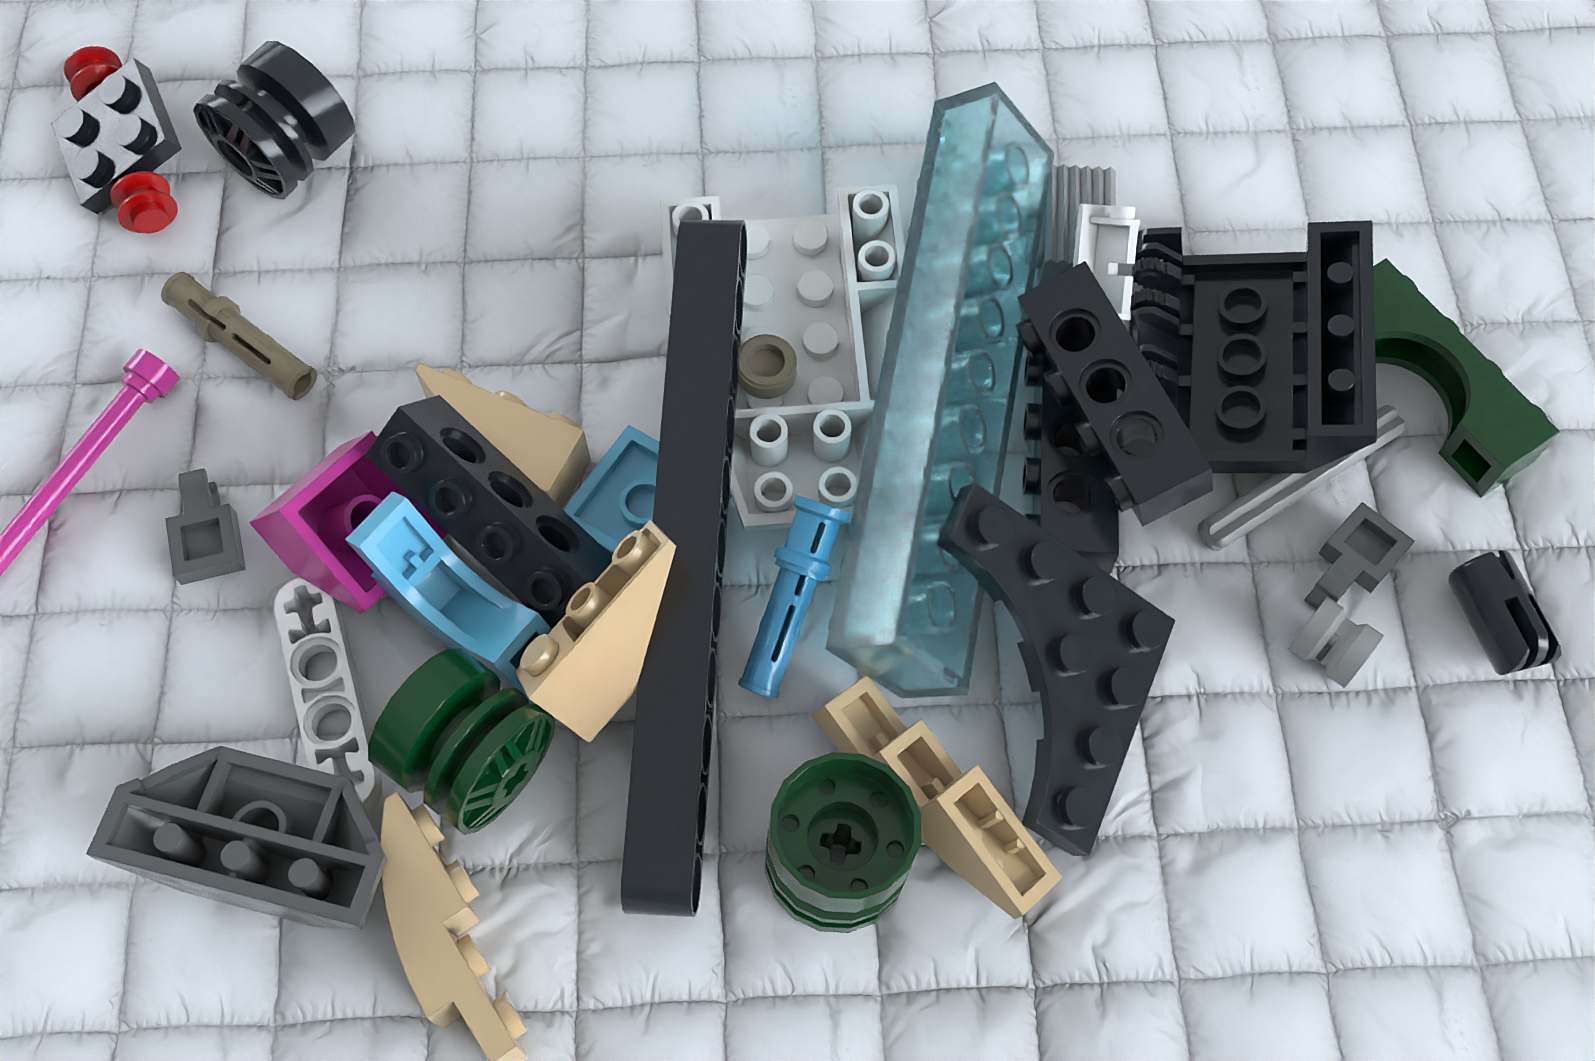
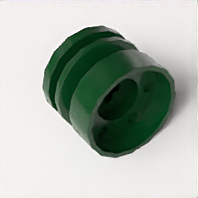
(460, 739)
(847, 804)

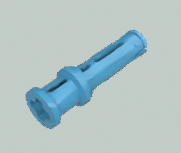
(801, 564)

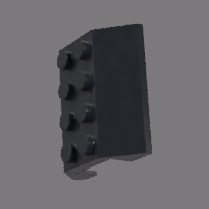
(1262, 347)

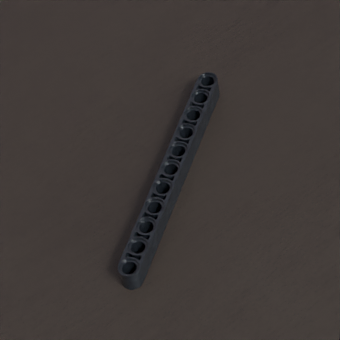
(692, 509)

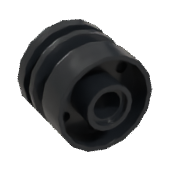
(275, 119)

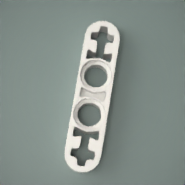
(334, 693)

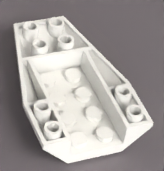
(832, 297)

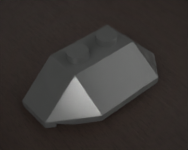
(248, 837)

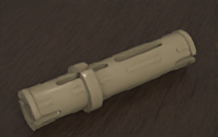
(220, 321)

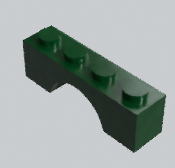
(1489, 420)

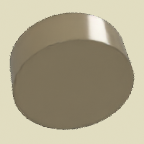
(767, 366)

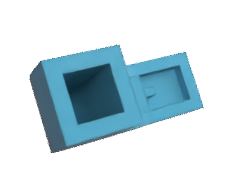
(443, 590)

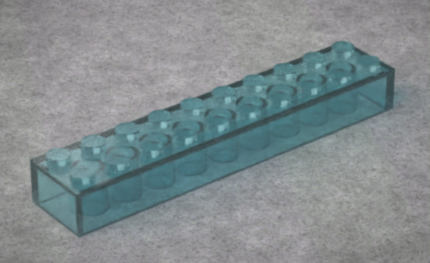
(942, 396)

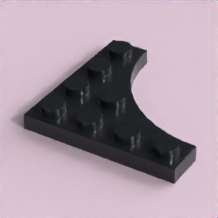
(1084, 648)

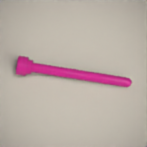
(143, 382)

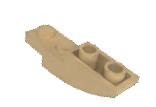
(426, 914)

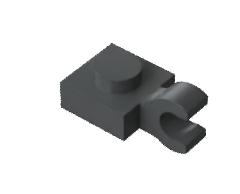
(207, 536)
(1359, 552)

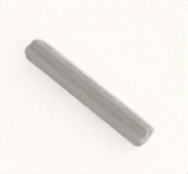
(1287, 488)

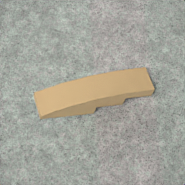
(960, 812)

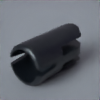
(1504, 613)

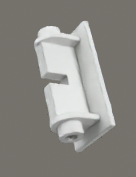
(1103, 240)

